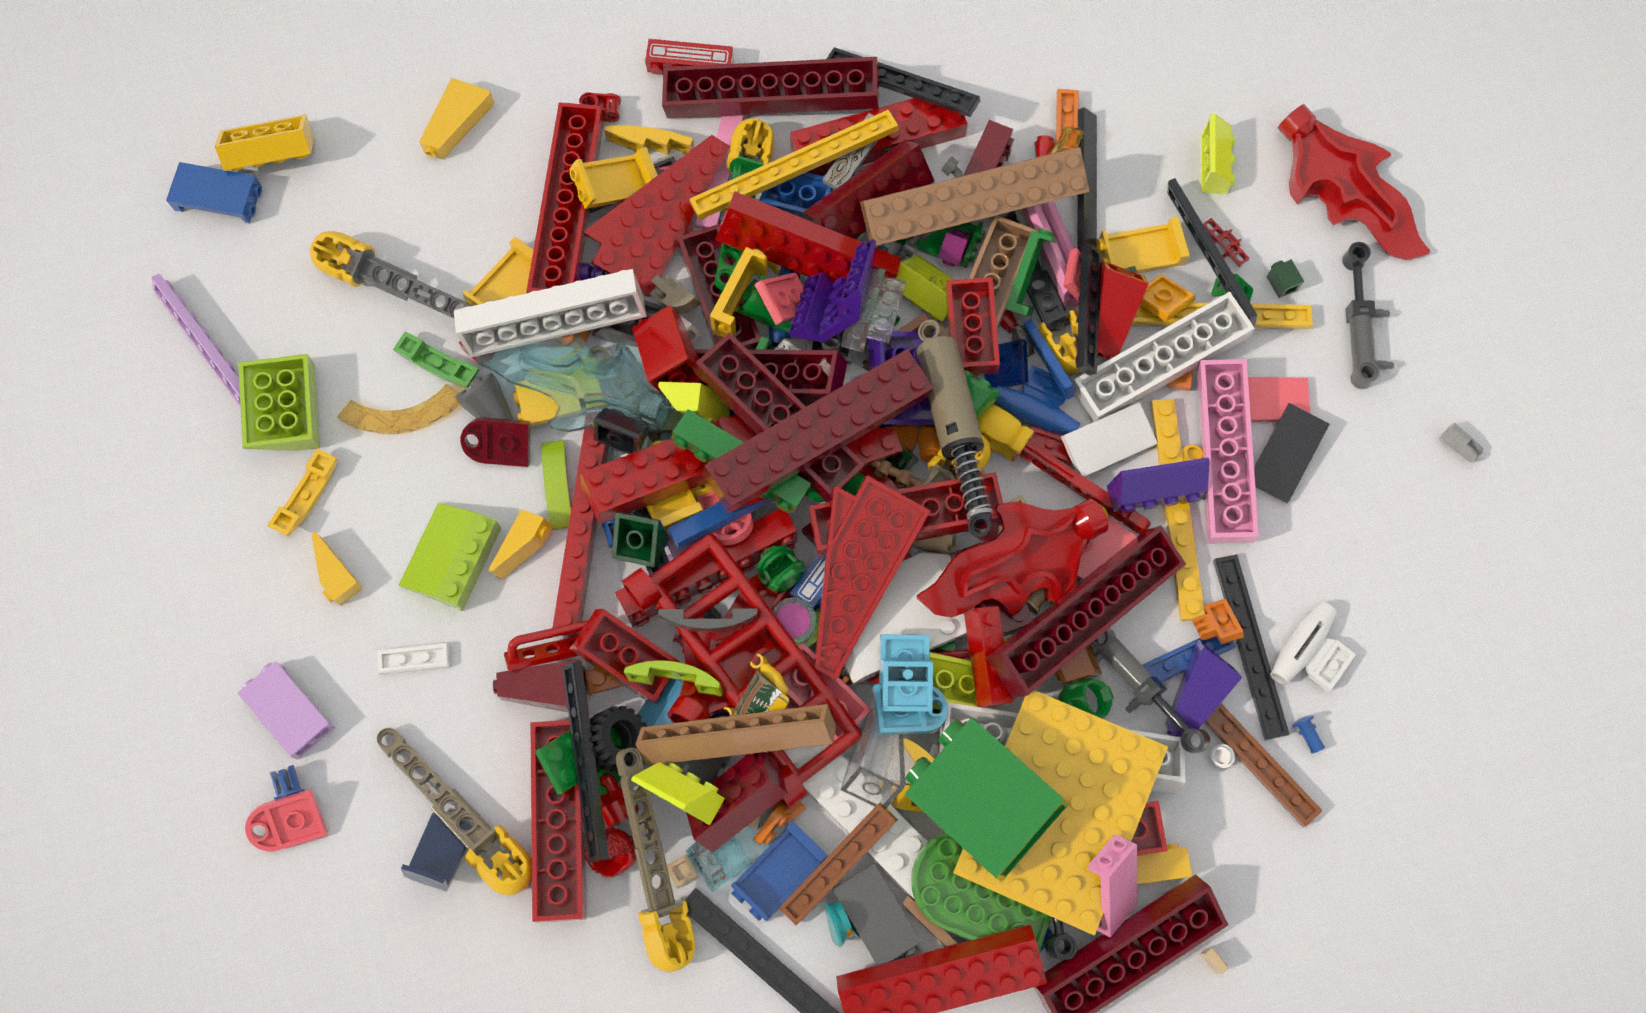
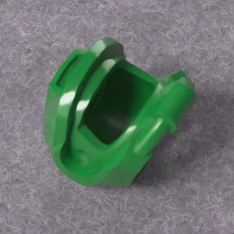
(780, 569)
(1076, 696)

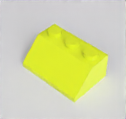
(1217, 156)
(925, 286)
(696, 398)
(953, 679)
(681, 790)

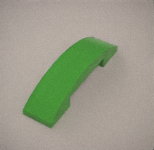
(435, 362)

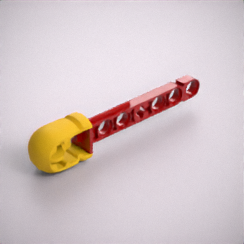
(1012, 439)

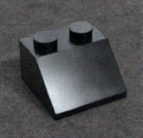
(619, 431)

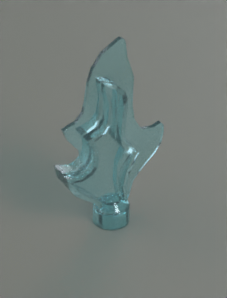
(581, 382)

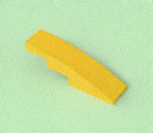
(656, 139)

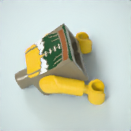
(764, 693)

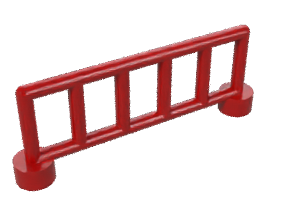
(648, 591)

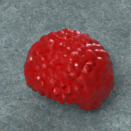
(620, 851)

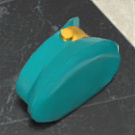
(839, 923)

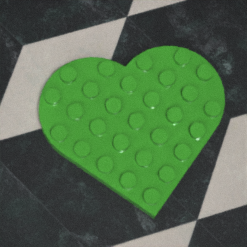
(962, 904)

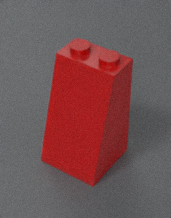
(666, 348)

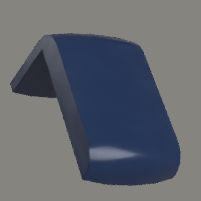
(436, 855)

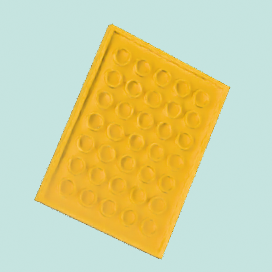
(1106, 782)

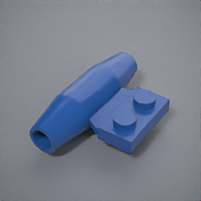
(1038, 403)

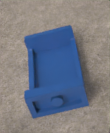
(214, 191)
(778, 872)

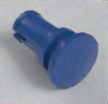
(1309, 733)

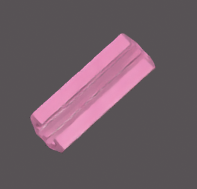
(1054, 255)

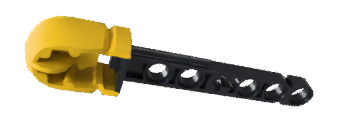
(1054, 317)

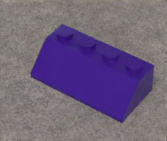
(1159, 485)

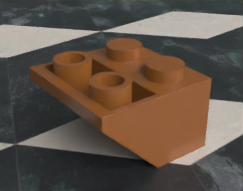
(1080, 667)

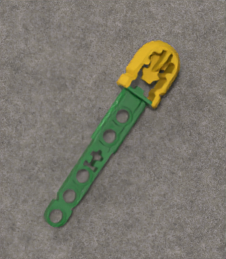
(755, 133)

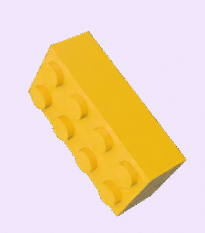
(264, 143)

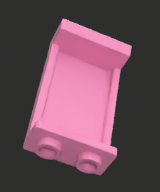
(1118, 874)

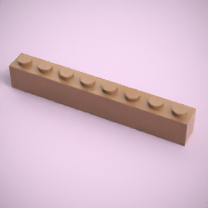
(737, 735)

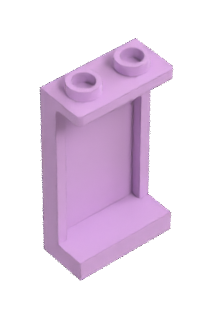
(285, 710)

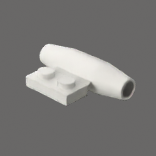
(1310, 649)

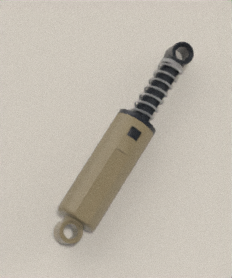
(956, 421)

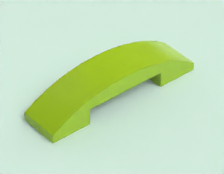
(556, 483)
(645, 673)

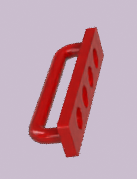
(515, 657)

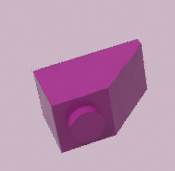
(954, 246)

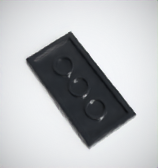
(1288, 452)

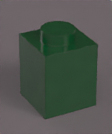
(1284, 278)

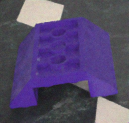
(832, 307)

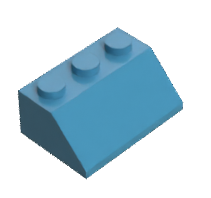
(656, 712)

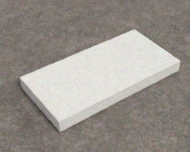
(1109, 440)

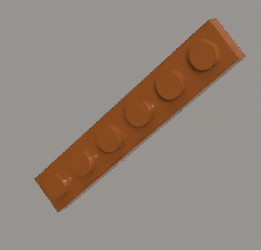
(1263, 766)
(838, 863)

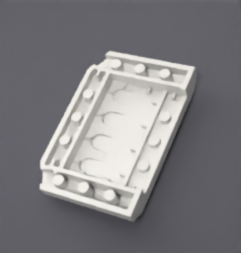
(903, 614)

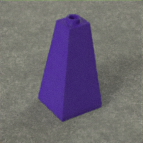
(1202, 688)

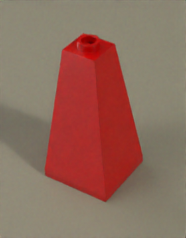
(1119, 302)

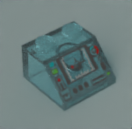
(719, 865)

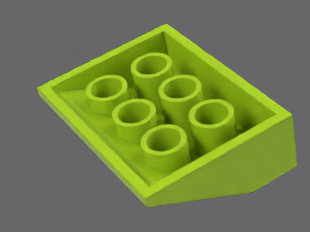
(279, 403)
(450, 555)

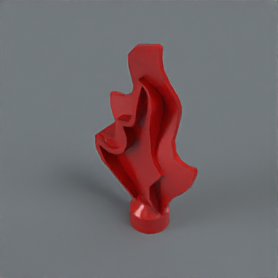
(1346, 180)
(1029, 553)
(700, 706)

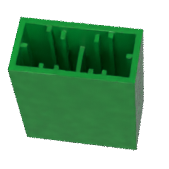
(984, 797)

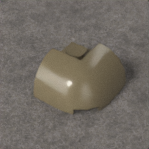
(671, 293)

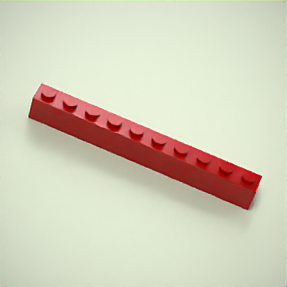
(579, 540)

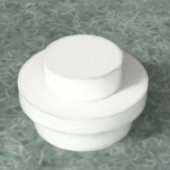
(1222, 755)

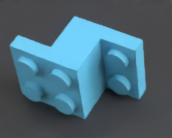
(906, 672)

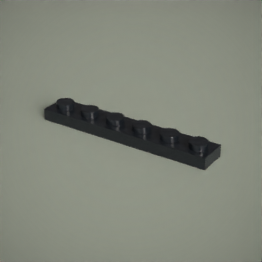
(1089, 309)

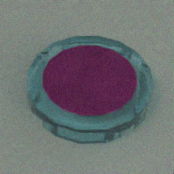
(797, 618)

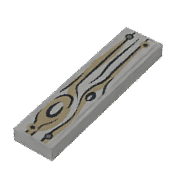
(847, 165)

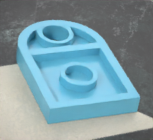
(908, 721)

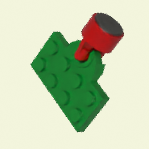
(559, 764)

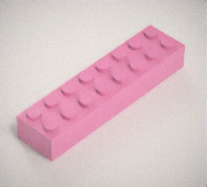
(1228, 444)

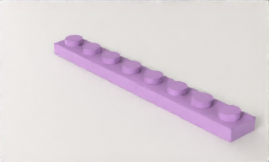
(198, 336)

